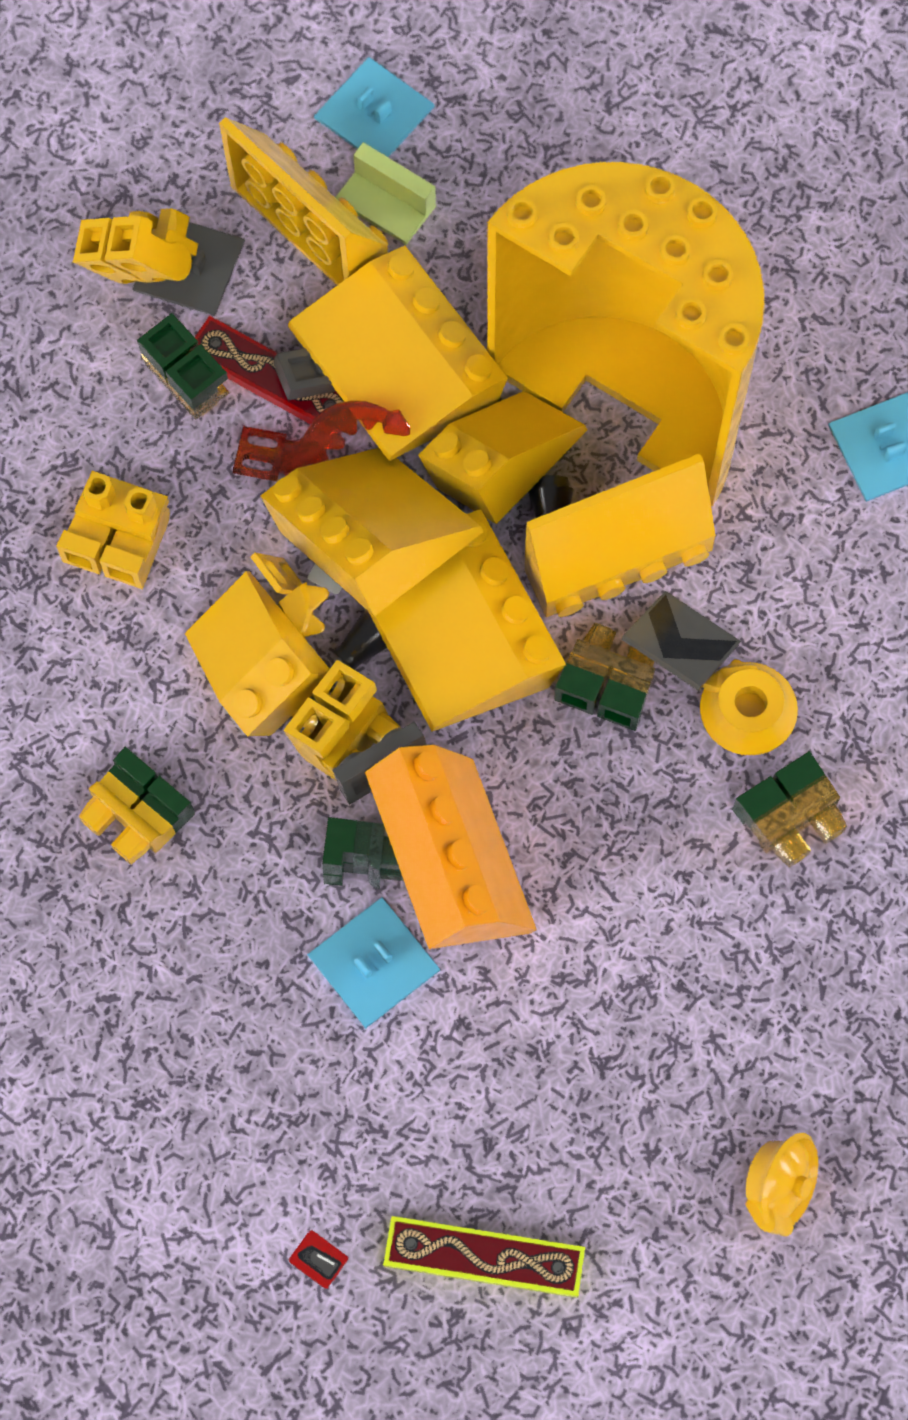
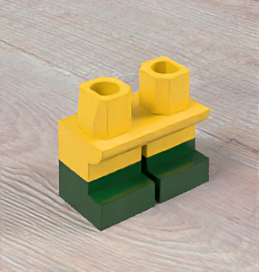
(140, 802)

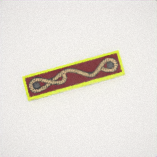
(484, 1256)

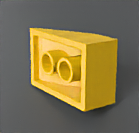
(499, 452)
(255, 658)

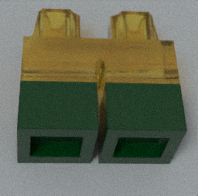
(183, 366)
(588, 670)
(787, 805)

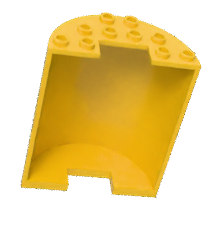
(638, 292)

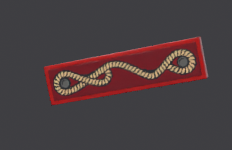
(252, 368)

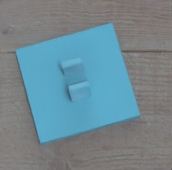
(374, 109)
(876, 446)
(373, 962)

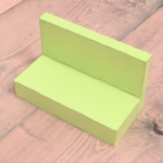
(388, 194)

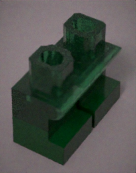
(358, 849)

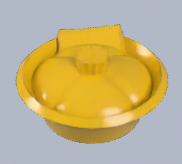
(748, 708)
(782, 1183)

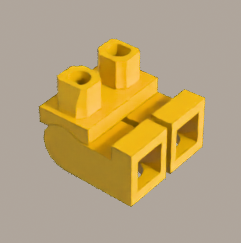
(137, 247)
(115, 530)
(339, 722)

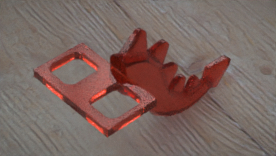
(318, 438)

